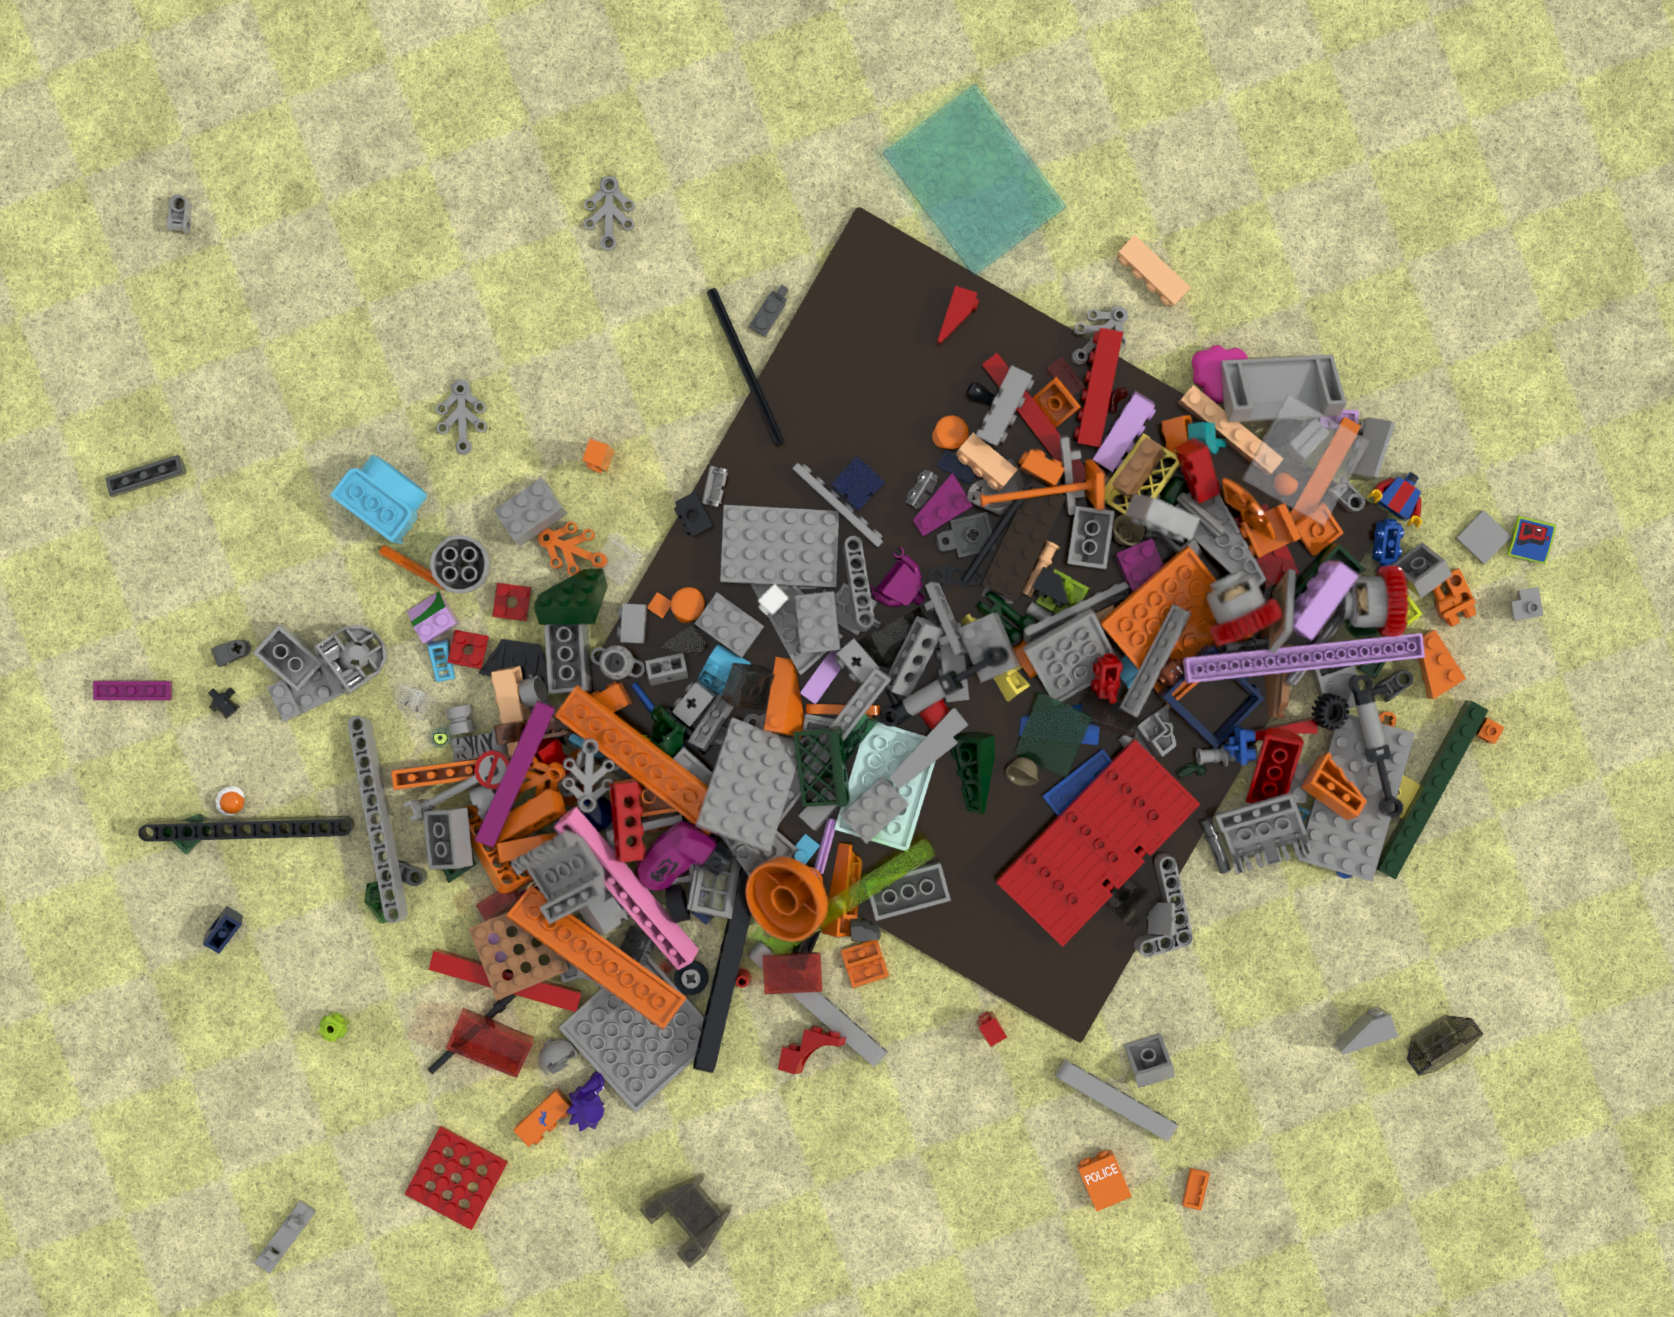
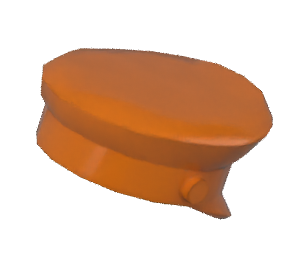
(950, 432)
(687, 604)

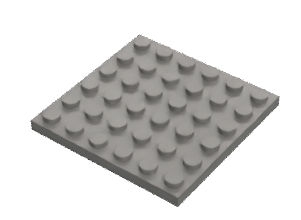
(629, 1048)

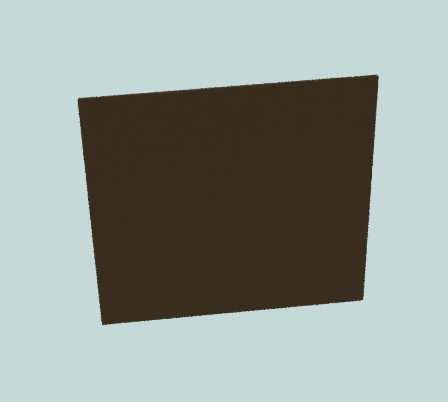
(872, 383)

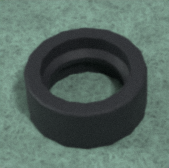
(677, 903)

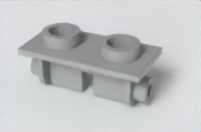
(715, 480)
(925, 481)

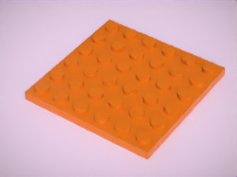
(1140, 616)

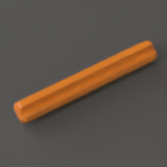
(408, 564)

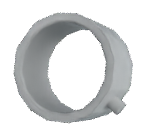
(533, 690)

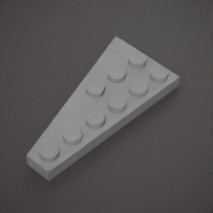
(1230, 548)

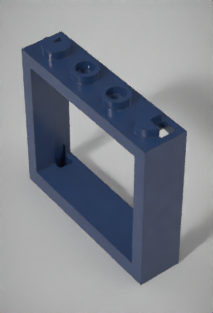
(1233, 721)

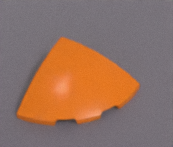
(1248, 506)

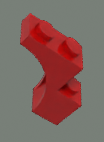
(795, 1056)

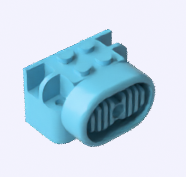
(381, 497)

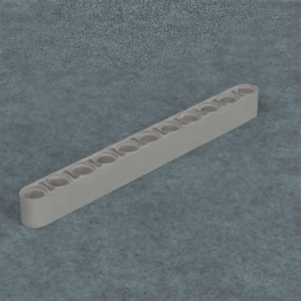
(384, 826)

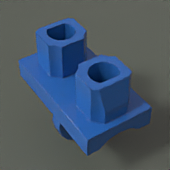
(1237, 745)

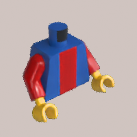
(1400, 498)

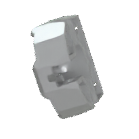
(356, 650)

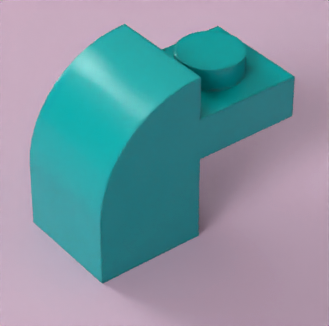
(1205, 433)

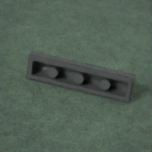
(145, 476)

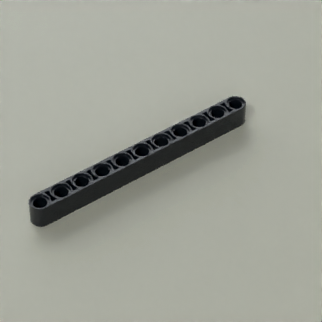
(238, 832)
(723, 981)

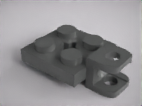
(958, 538)

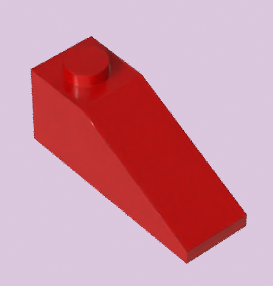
(959, 309)

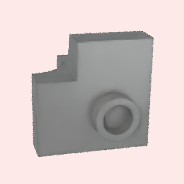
(1527, 604)

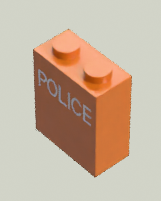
(1103, 1180)

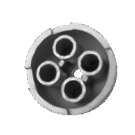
(448, 560)

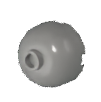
(555, 1055)

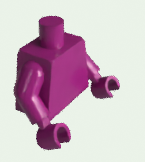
(900, 584)

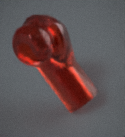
(1116, 396)

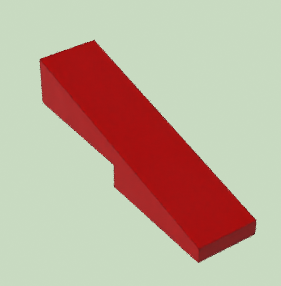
(1301, 726)

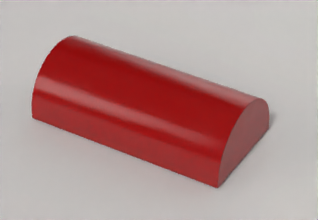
(1275, 765)

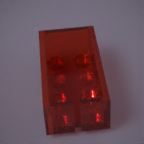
(489, 1042)

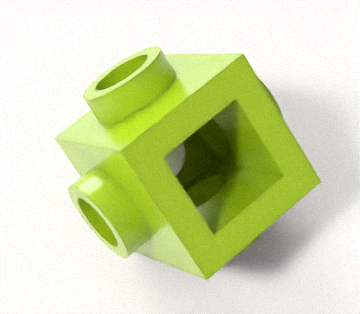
(339, 1024)

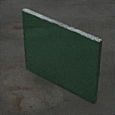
(1053, 734)

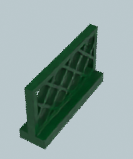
(838, 768)

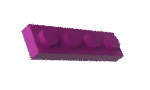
(132, 690)

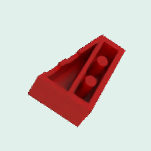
(1197, 469)

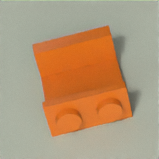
(1283, 527)

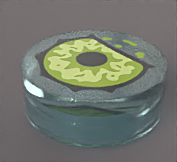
(441, 737)

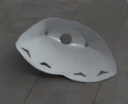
(1013, 485)

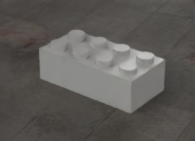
(567, 658)
(914, 891)

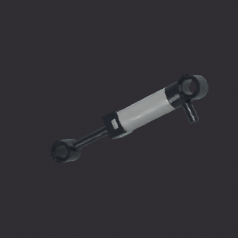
(944, 685)
(1376, 748)

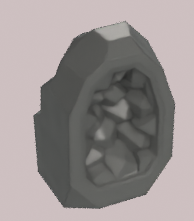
(864, 931)

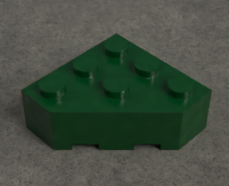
(572, 600)

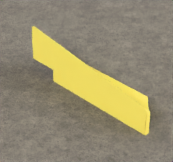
(1009, 683)

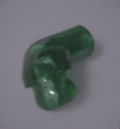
(1191, 768)

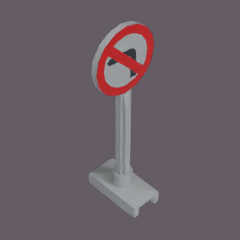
(488, 772)

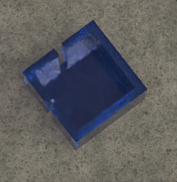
(857, 482)

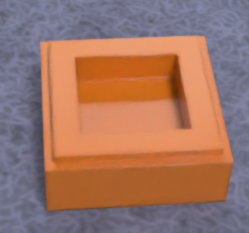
(659, 605)

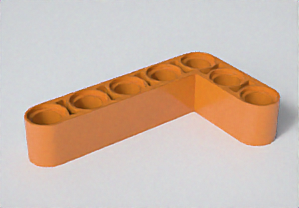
(488, 858)

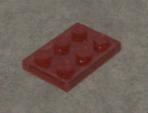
(792, 973)

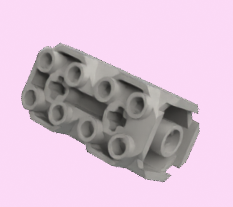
(604, 913)

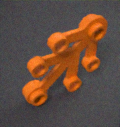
(568, 547)
(553, 772)

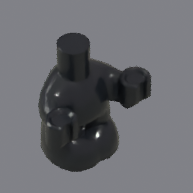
(223, 702)

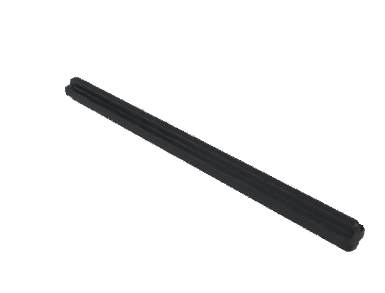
(745, 366)

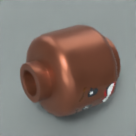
(1171, 672)

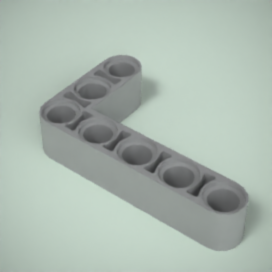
(1167, 892)

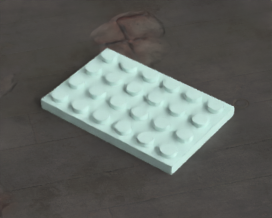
(880, 756)

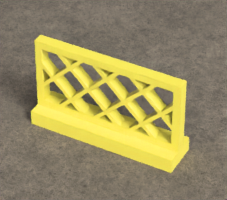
(1110, 492)

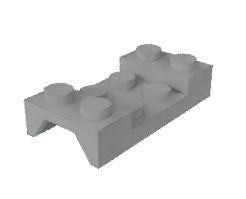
(316, 691)

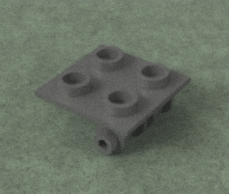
(637, 945)

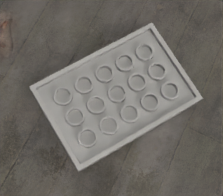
(779, 546)
(749, 786)

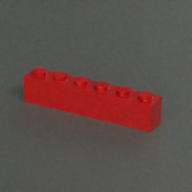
(1099, 387)

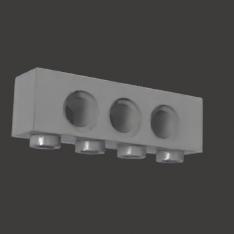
(914, 656)

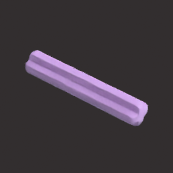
(825, 845)

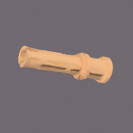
(1044, 560)

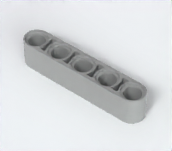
(858, 592)

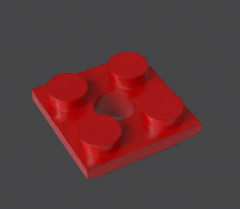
(503, 593)
(463, 639)

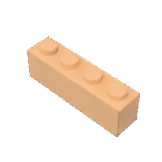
(1153, 271)

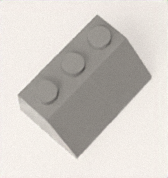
(1379, 435)
(1091, 538)

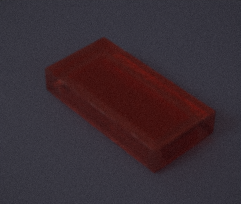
(1066, 376)

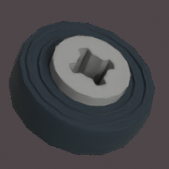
(695, 971)

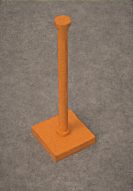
(1093, 489)

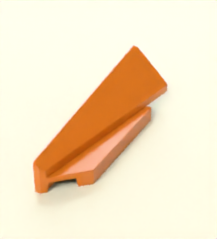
(845, 874)

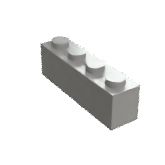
(955, 663)

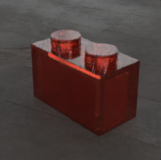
(496, 903)

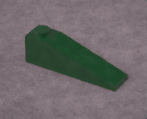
(975, 763)

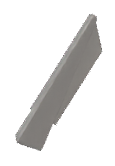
(930, 749)

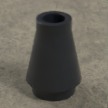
(979, 393)

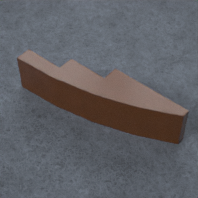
(512, 731)

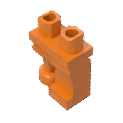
(1458, 599)

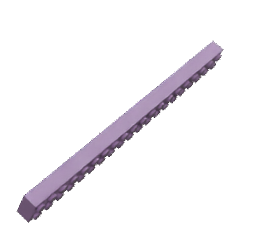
(1303, 658)

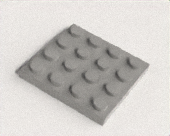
(1067, 655)

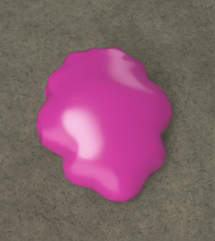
(1208, 372)

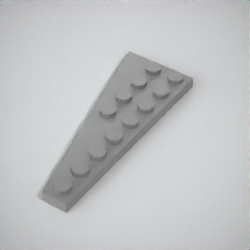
(786, 626)
(747, 856)

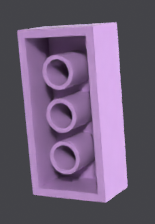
(1321, 598)

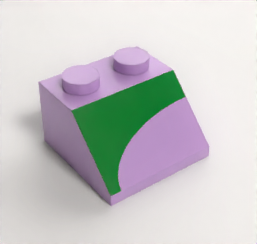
(432, 618)

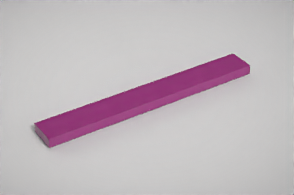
(515, 773)

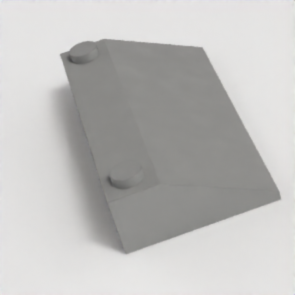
(1259, 386)

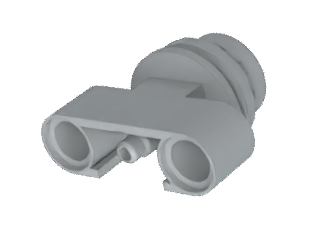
(610, 666)

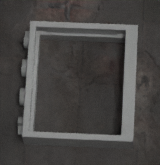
(653, 822)

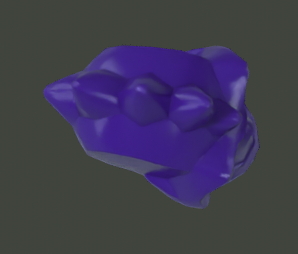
(586, 1105)

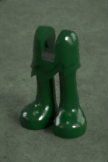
(1000, 606)

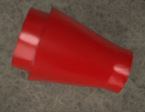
(743, 973)

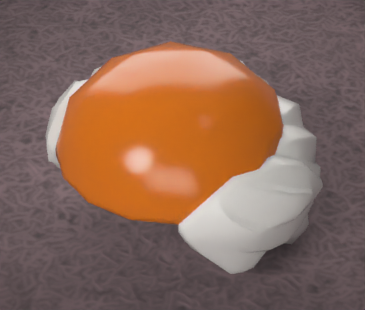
(229, 800)

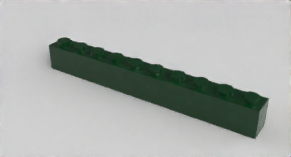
(1431, 788)

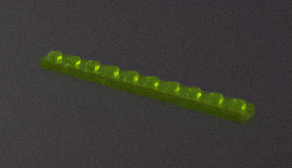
(866, 888)

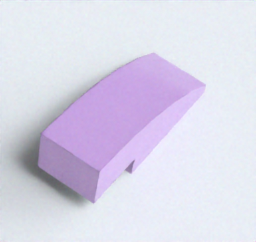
(821, 678)

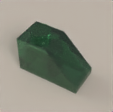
(373, 901)

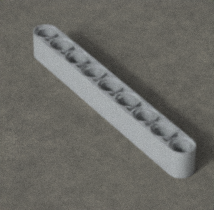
(831, 1016)

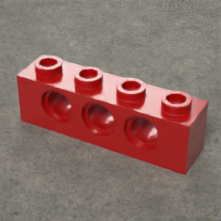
(619, 792)

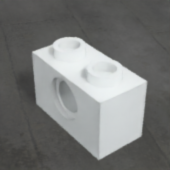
(772, 600)

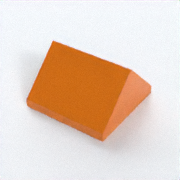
(1056, 402)

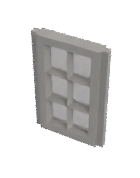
(714, 893)

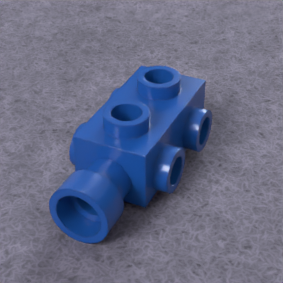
(1387, 542)

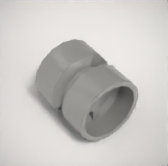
(460, 719)

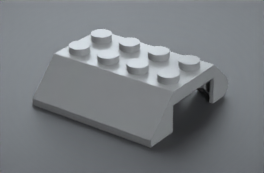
(1264, 829)
(564, 873)

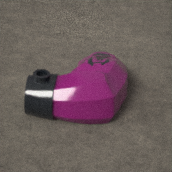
(676, 851)

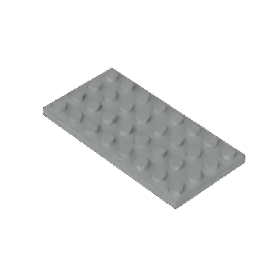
(1356, 844)

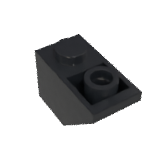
(1052, 585)

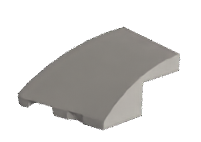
(1154, 733)

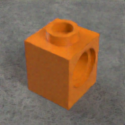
(1489, 731)

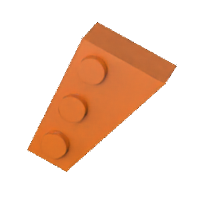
(1438, 666)
(613, 697)

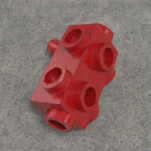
(1107, 677)

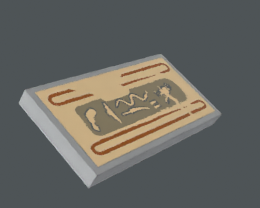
(1284, 596)

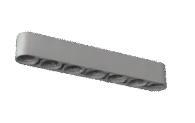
(1115, 1100)

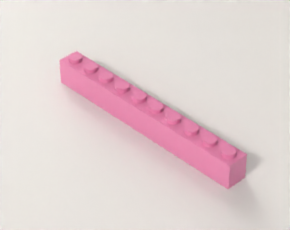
(632, 893)

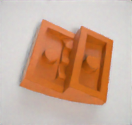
(864, 963)

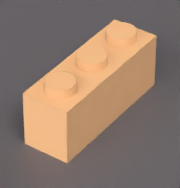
(985, 462)

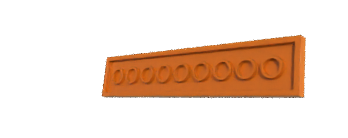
(634, 753)
(599, 960)

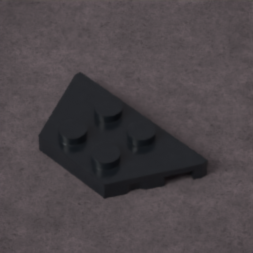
(517, 653)

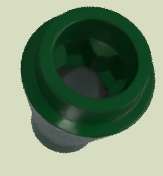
(1172, 491)

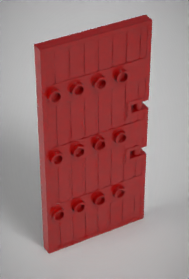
(1095, 840)

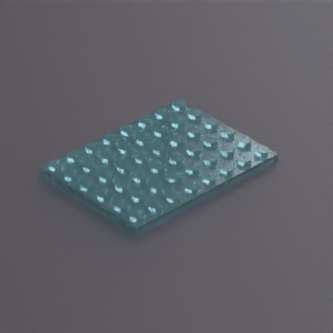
(974, 179)

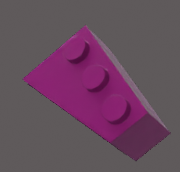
(942, 507)

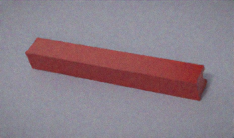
(473, 971)

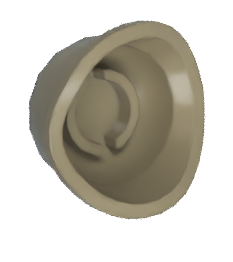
(1126, 532)
(1022, 772)

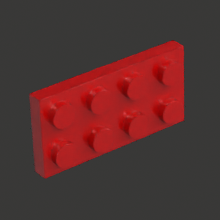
(1274, 563)

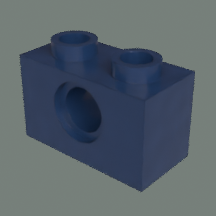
(222, 929)

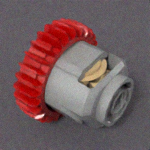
(1378, 602)
(1239, 608)

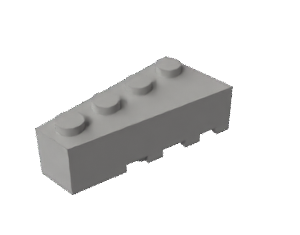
(1005, 405)

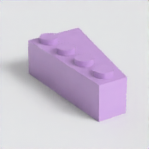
(1124, 431)

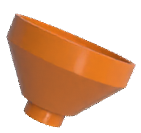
(787, 898)

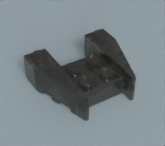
(692, 1211)

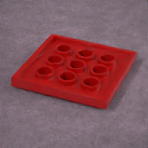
(426, 1172)

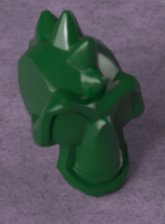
(666, 732)

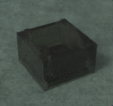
(747, 686)

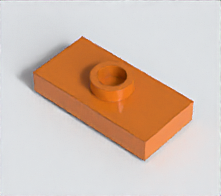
(1195, 1188)

